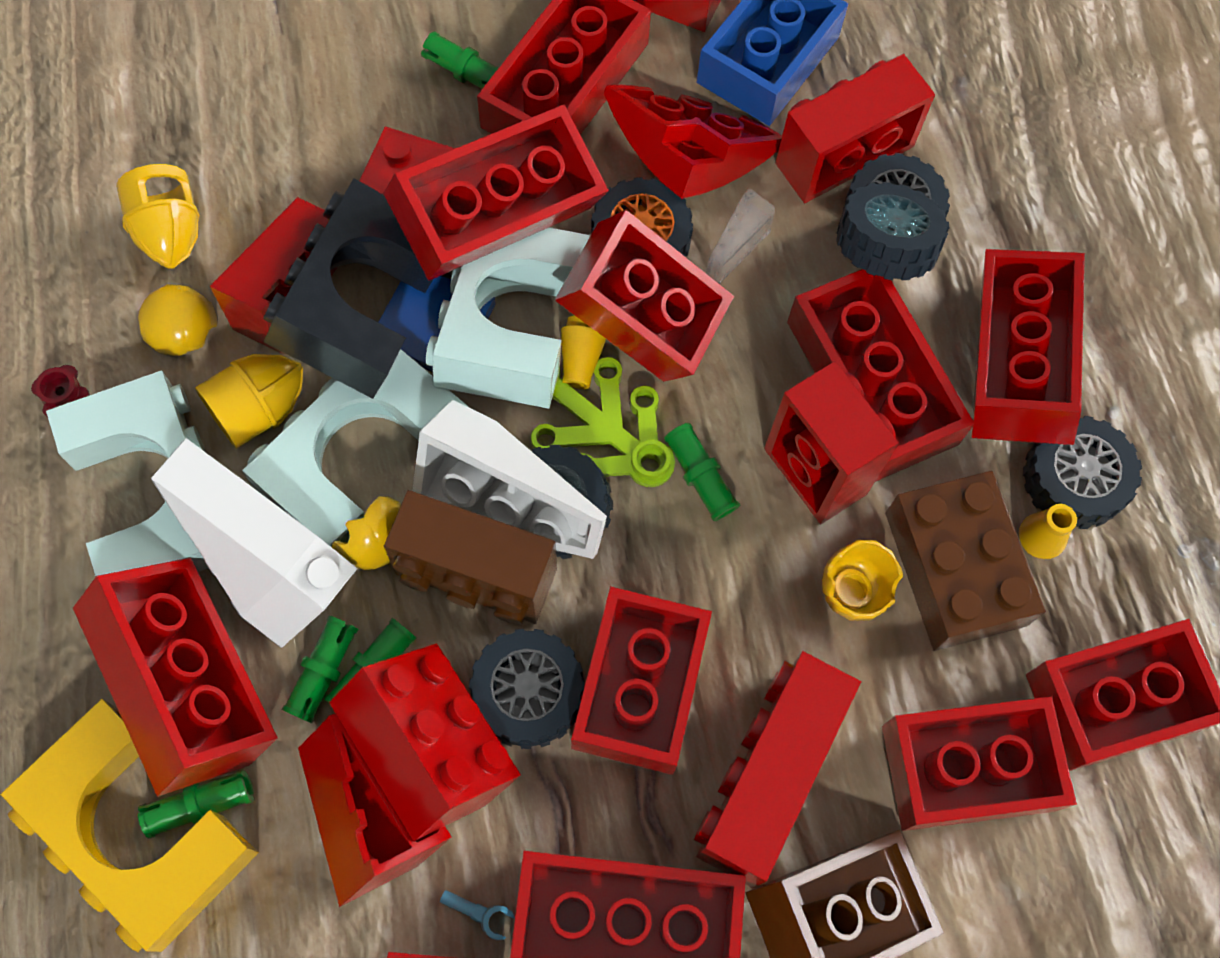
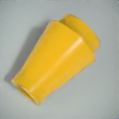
(579, 352)
(1047, 531)

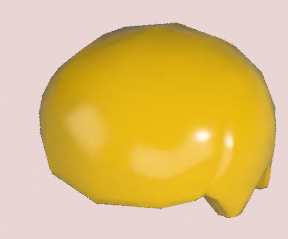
(176, 319)
(369, 535)
(861, 580)

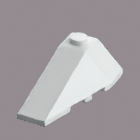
(491, 473)
(259, 553)

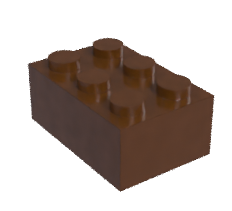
(471, 558)
(964, 560)

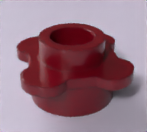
(55, 379)

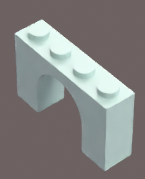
(491, 360)
(122, 420)
(291, 465)

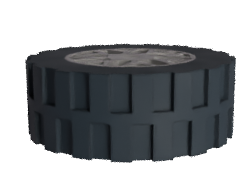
(1091, 476)

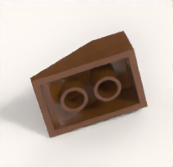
(848, 905)

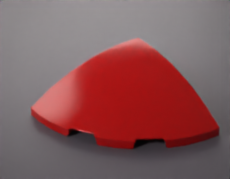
(687, 142)

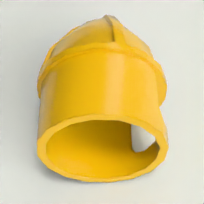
(162, 223)
(252, 395)

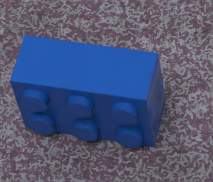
(768, 52)

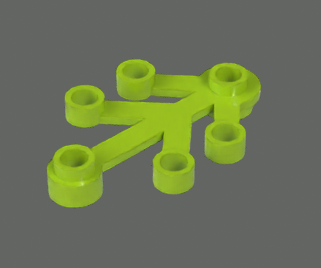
(607, 428)

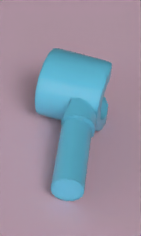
(476, 911)

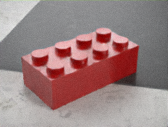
(566, 61)
(494, 191)
(876, 340)
(1030, 347)
(173, 674)
(779, 769)
(624, 910)

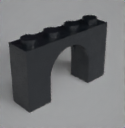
(314, 319)

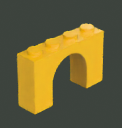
(59, 804)

